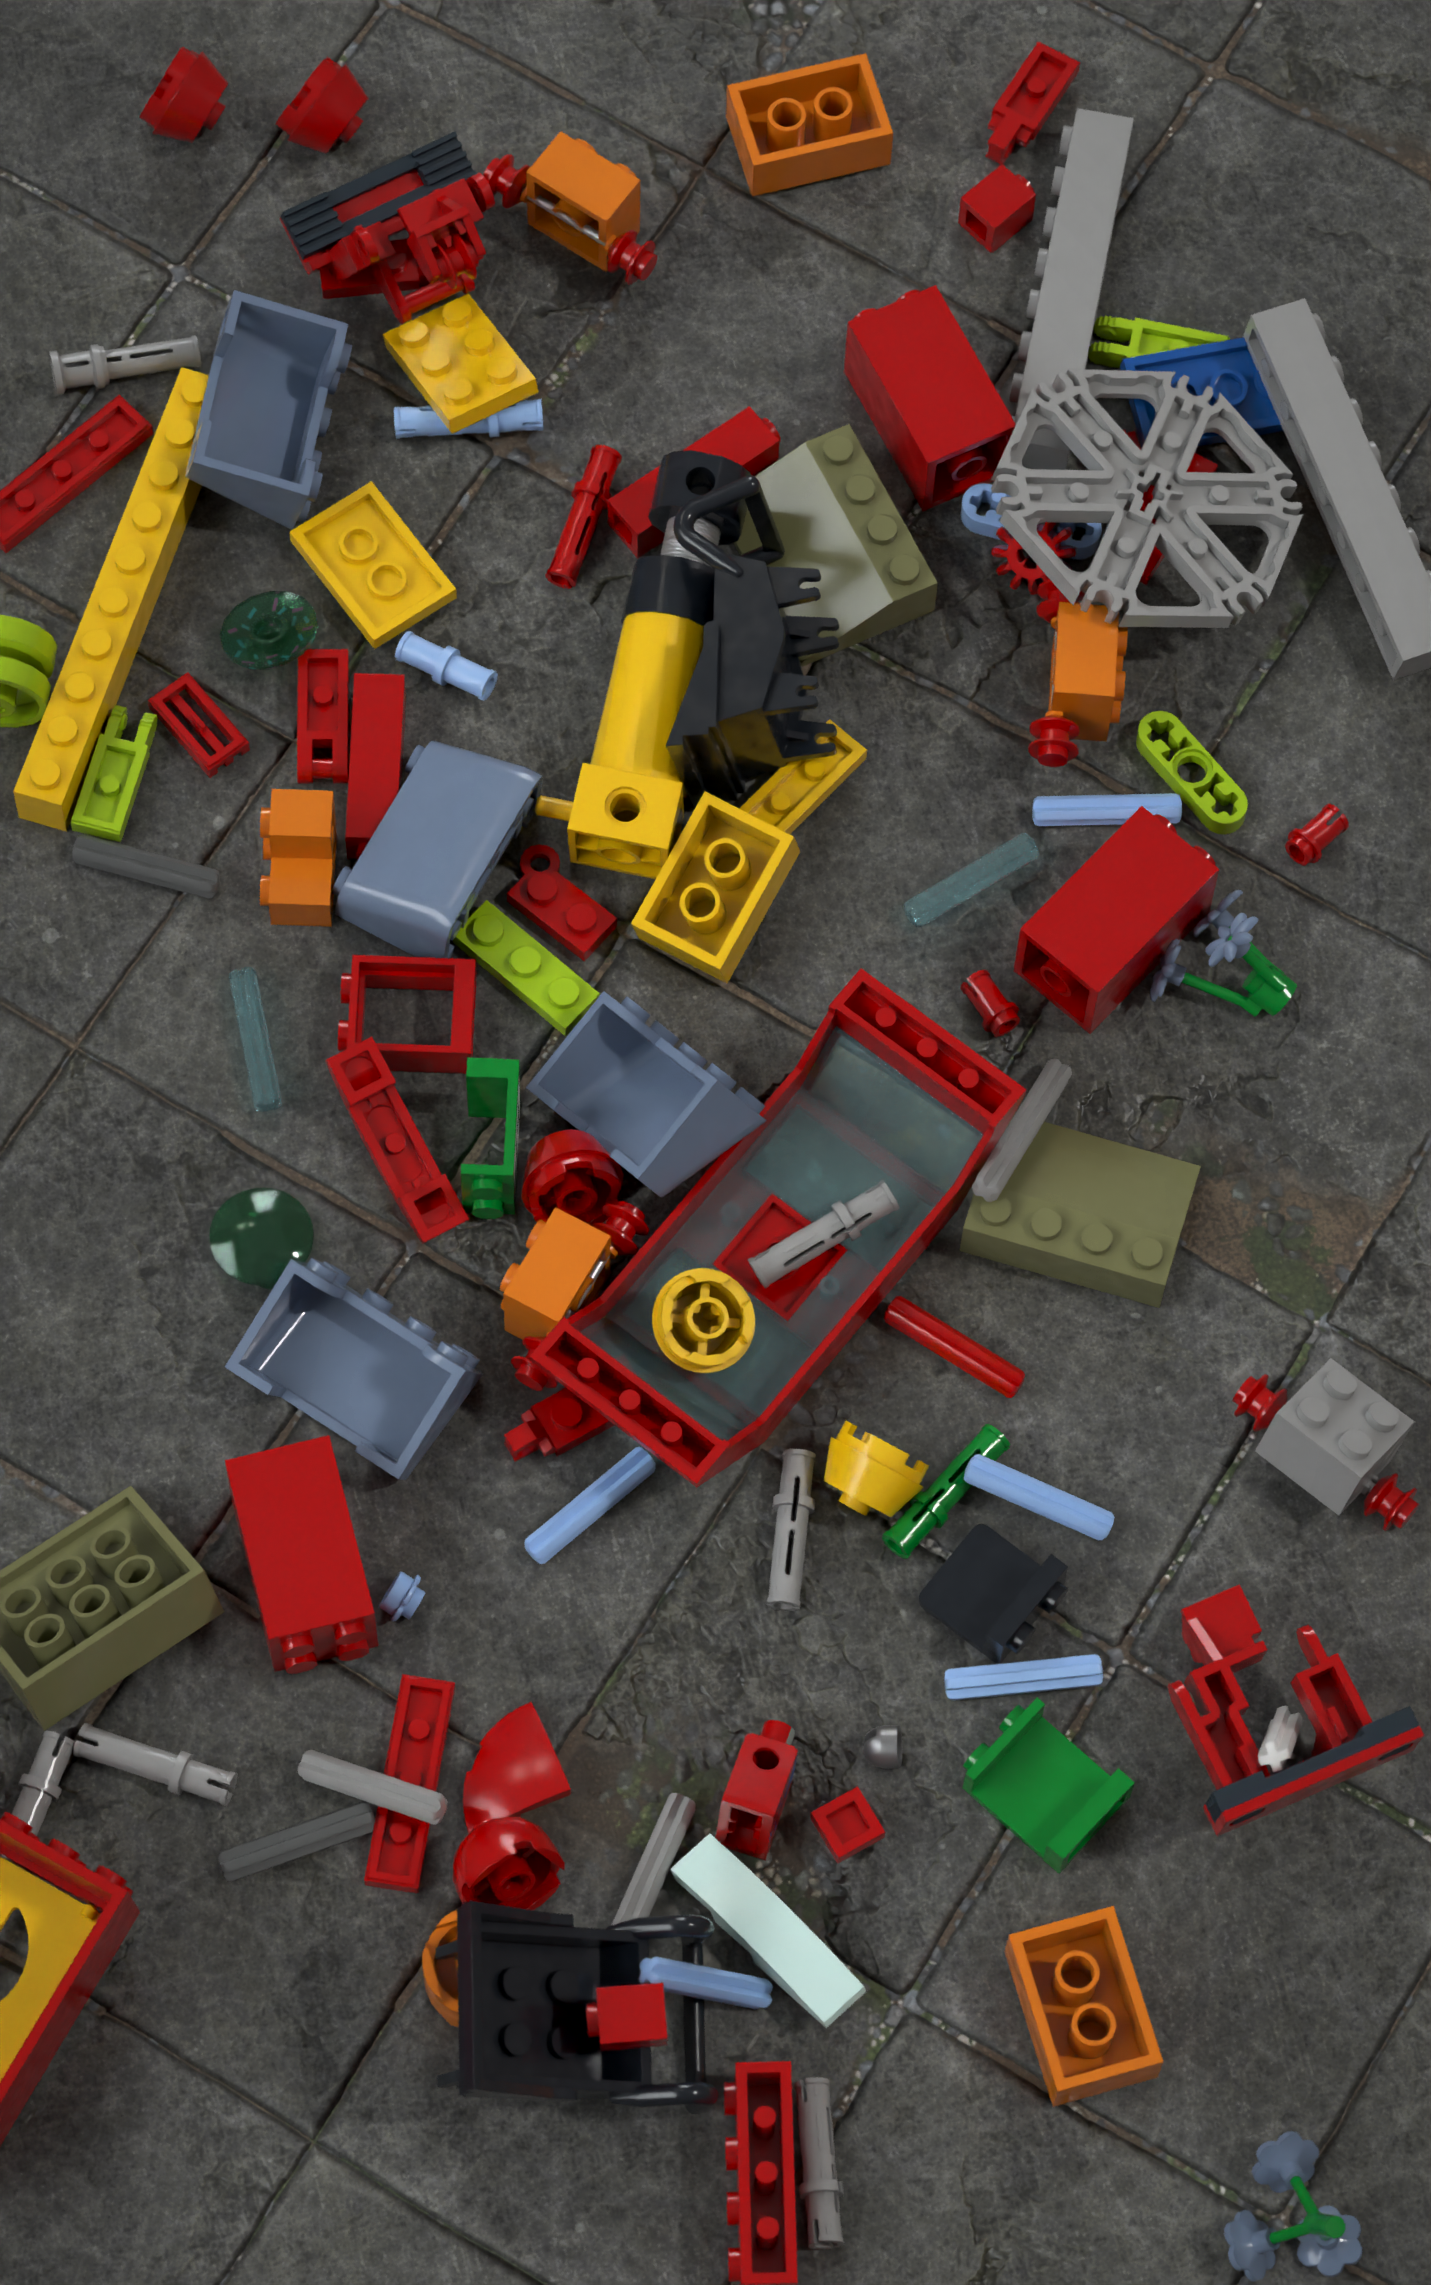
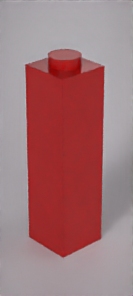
(741, 439)
(374, 755)

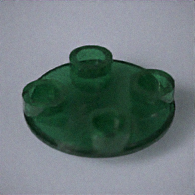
(260, 1234)

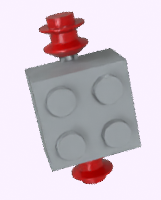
(1333, 1440)

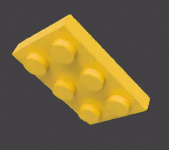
(460, 363)
(373, 565)

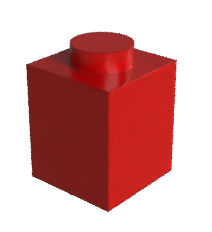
(997, 208)
(628, 2017)

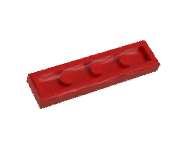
(69, 469)
(416, 1758)

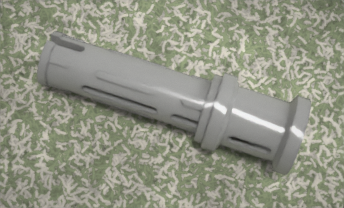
(101, 365)

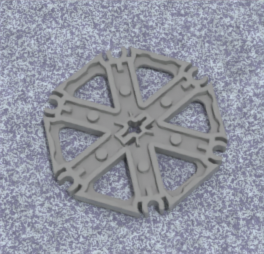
(1180, 501)

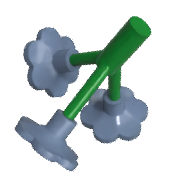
(1325, 2235)

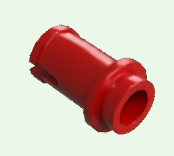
(1307, 843)
(997, 1013)

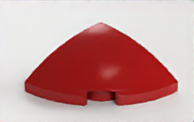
(513, 1770)

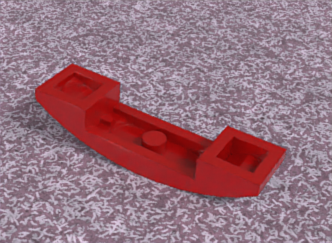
(395, 1141)

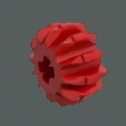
(1021, 564)

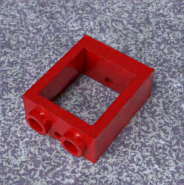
(417, 974)

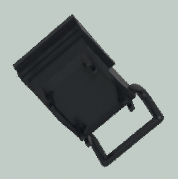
(749, 680)
(526, 2012)

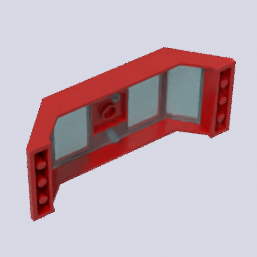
(865, 1104)

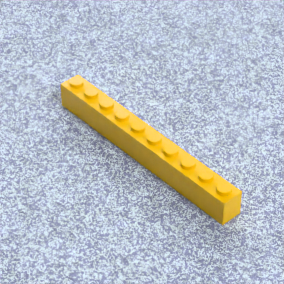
(114, 615)

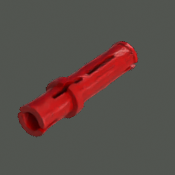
(590, 499)

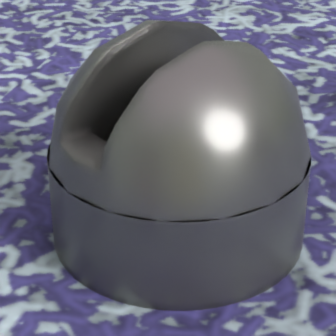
(884, 1746)

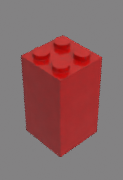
(927, 395)
(1116, 918)
(302, 1555)

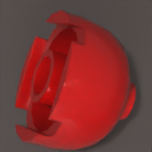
(507, 1864)

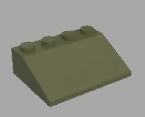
(847, 527)
(1087, 1214)
(97, 1606)

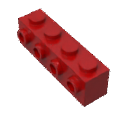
(765, 2174)

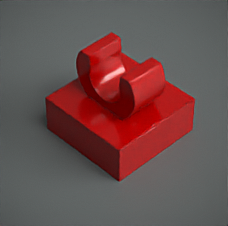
(847, 1824)

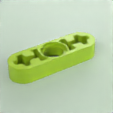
(1225, 790)

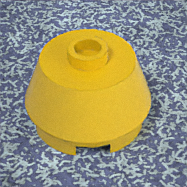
(703, 1320)
(871, 1472)

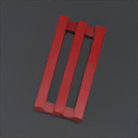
(222, 754)

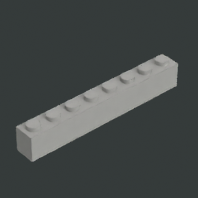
(1071, 266)
(1346, 481)

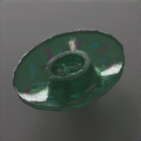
(269, 630)

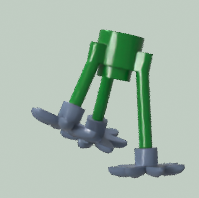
(1266, 984)

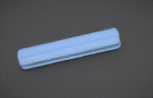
(1102, 808)
(1039, 1497)
(590, 1505)
(1023, 1677)
(707, 1982)

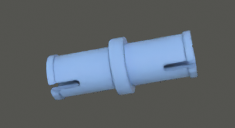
(446, 665)

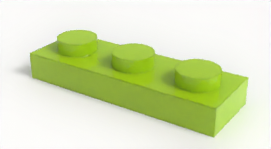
(526, 967)

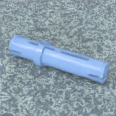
(425, 422)

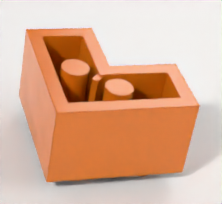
(302, 848)

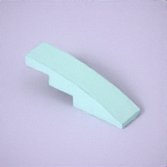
(768, 1930)

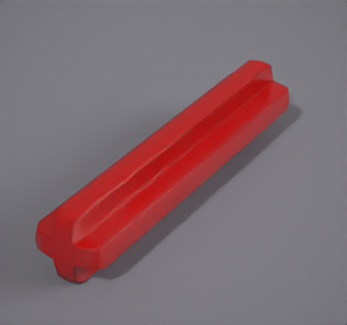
(954, 1346)

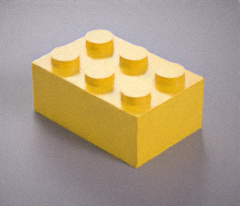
(715, 887)

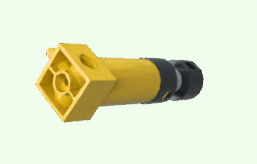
(630, 793)

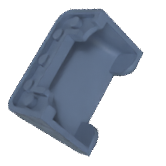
(436, 847)

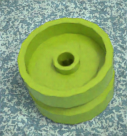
(25, 667)

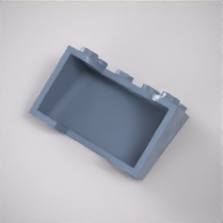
(268, 407)
(644, 1096)
(355, 1365)

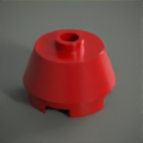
(186, 97)
(325, 108)
(571, 1174)

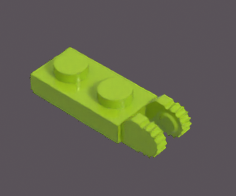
(1144, 337)
(113, 777)

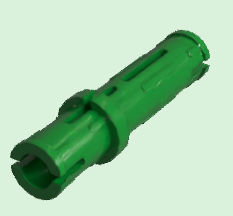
(931, 1507)

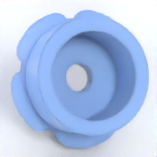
(402, 1596)

